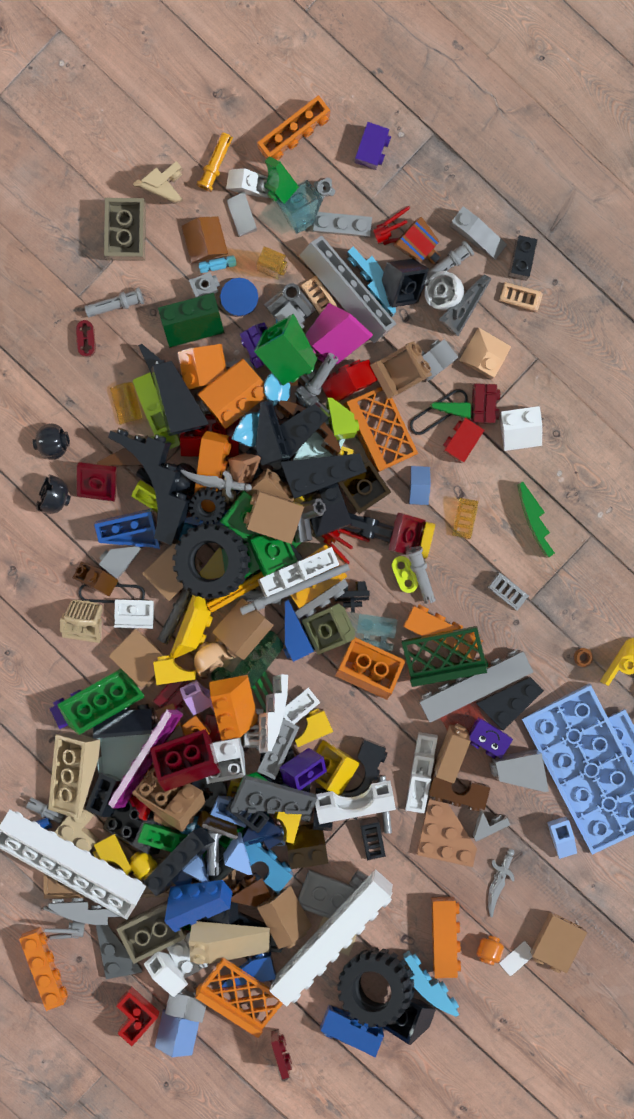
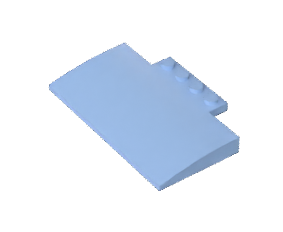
(589, 763)

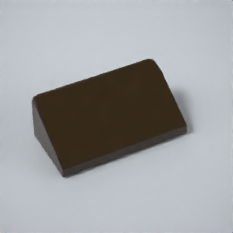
(217, 825)

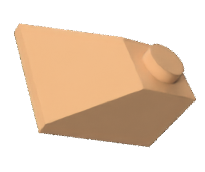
(485, 353)

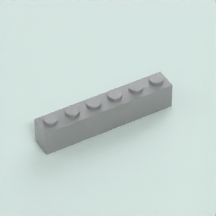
(347, 288)
(474, 687)

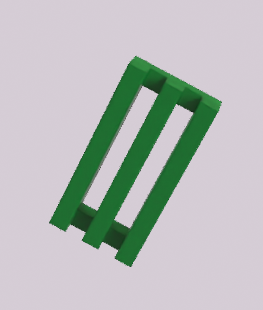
(263, 689)

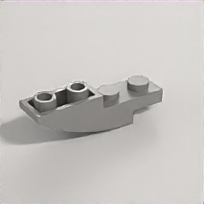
(79, 912)

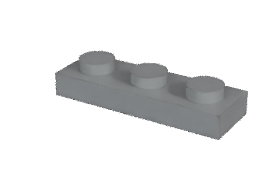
(342, 224)
(322, 600)
(273, 760)

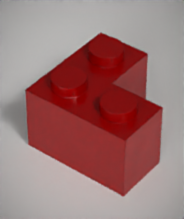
(349, 380)
(140, 1015)

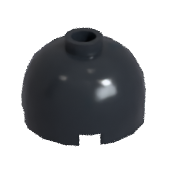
(53, 495)

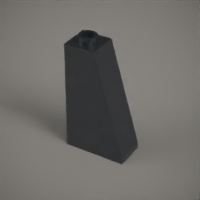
(176, 401)

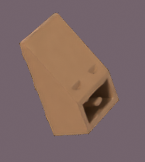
(173, 806)

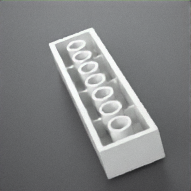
(69, 864)
(331, 938)

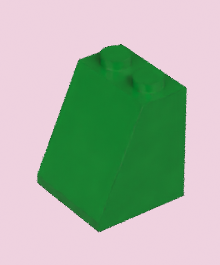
(286, 350)

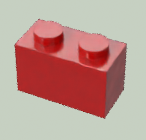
(463, 440)

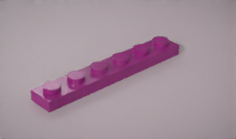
(144, 760)

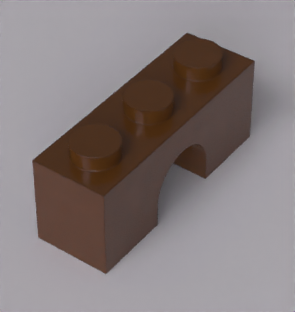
(474, 796)

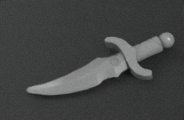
(214, 481)
(499, 880)

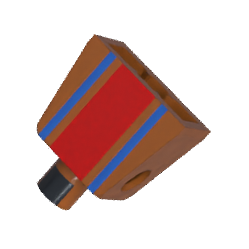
(418, 242)

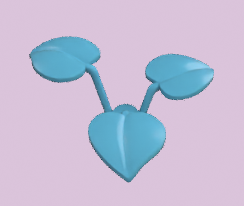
(247, 428)

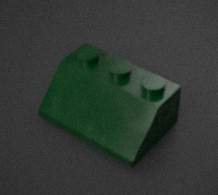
(191, 320)

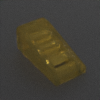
(462, 501)

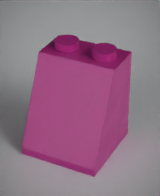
(336, 333)

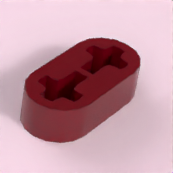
(81, 339)

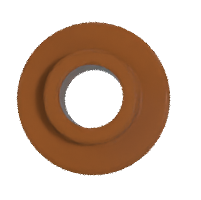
(589, 657)

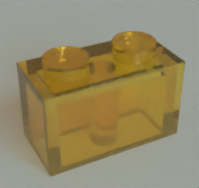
(272, 263)

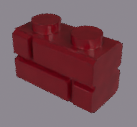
(484, 403)
(171, 694)

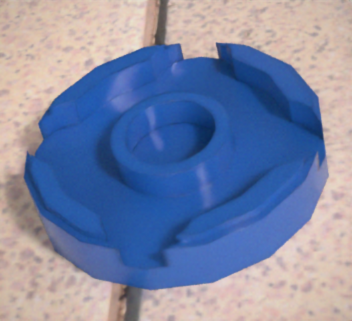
(239, 297)

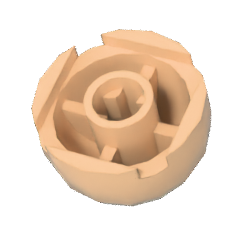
(210, 657)

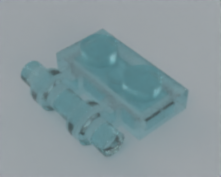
(377, 626)

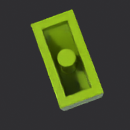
(341, 420)

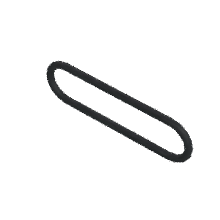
(436, 423)
(111, 601)

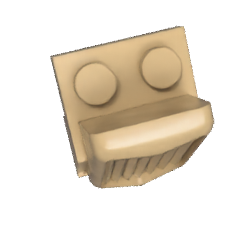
(159, 182)
(82, 621)

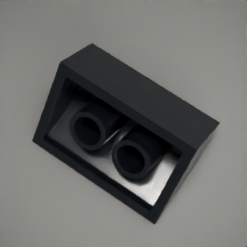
(127, 723)

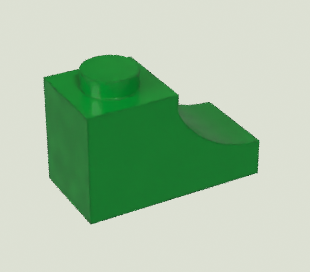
(279, 182)

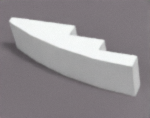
(298, 572)
(297, 708)
(271, 720)
(421, 772)

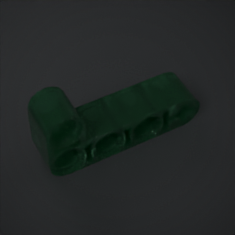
(267, 649)

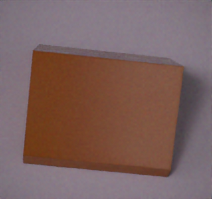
(204, 238)

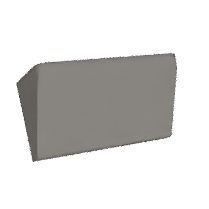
(241, 214)

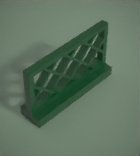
(445, 672)

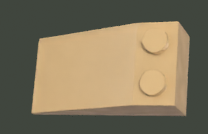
(72, 772)
(216, 941)

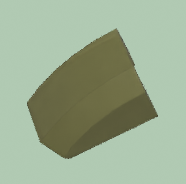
(328, 629)

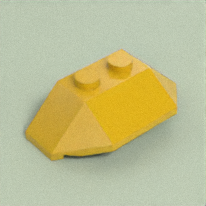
(192, 627)

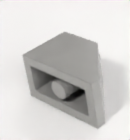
(118, 560)

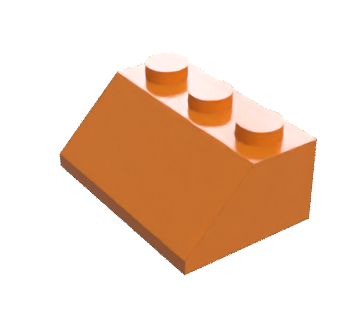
(233, 393)
(370, 668)
(233, 706)

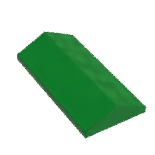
(100, 701)

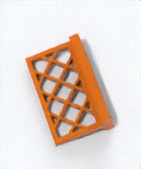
(368, 439)
(228, 1008)

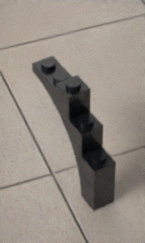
(152, 455)

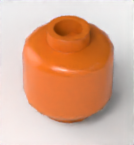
(490, 950)

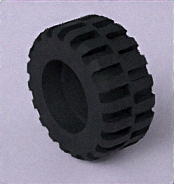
(186, 554)
(359, 1004)

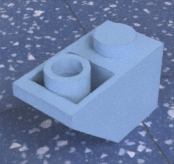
(562, 837)

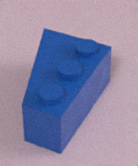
(129, 529)
(196, 901)
(342, 1027)

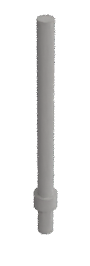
(260, 603)

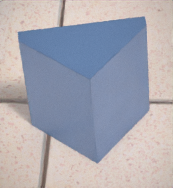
(176, 1036)

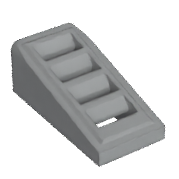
(492, 586)

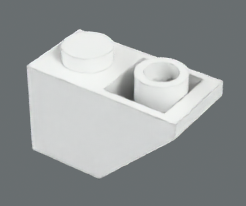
(247, 181)
(165, 973)

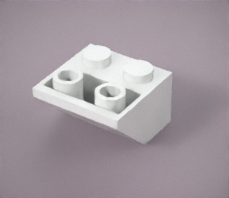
(230, 760)

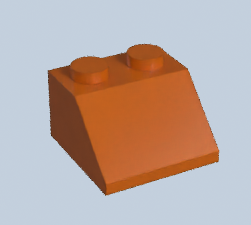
(201, 365)

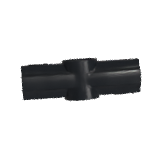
(370, 528)

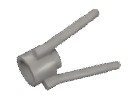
(74, 930)

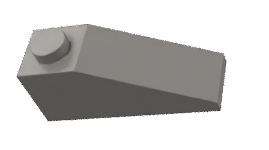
(478, 233)

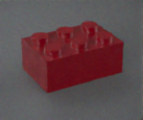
(184, 760)

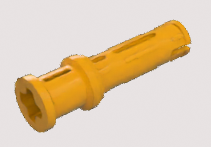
(211, 170)

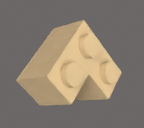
(76, 832)

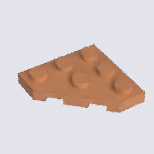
(444, 836)

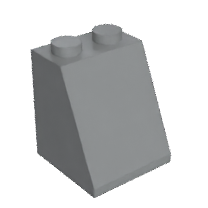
(521, 769)

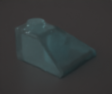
(301, 207)

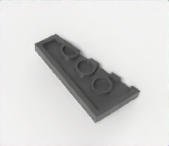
(271, 797)

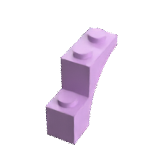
(196, 697)

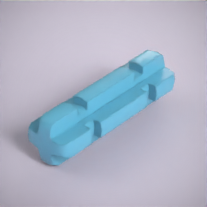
(217, 264)

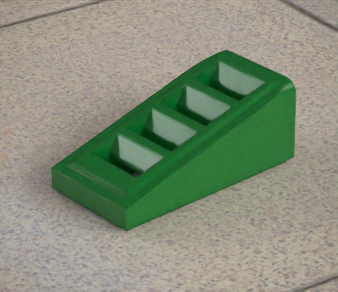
(458, 409)

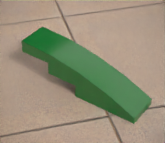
(532, 512)
(161, 837)

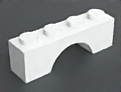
(375, 800)

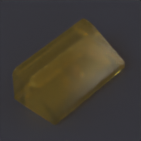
(126, 403)

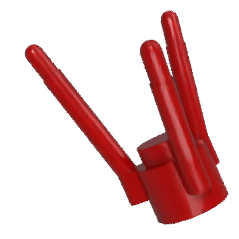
(383, 232)
(334, 536)

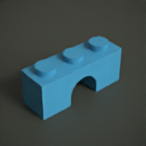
(278, 874)

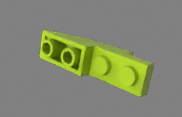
(150, 402)

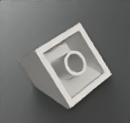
(521, 428)

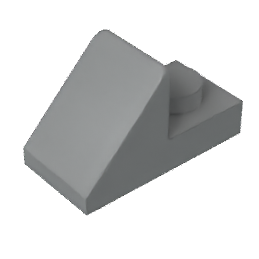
(484, 829)

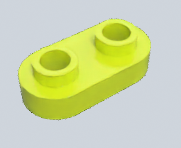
(404, 574)

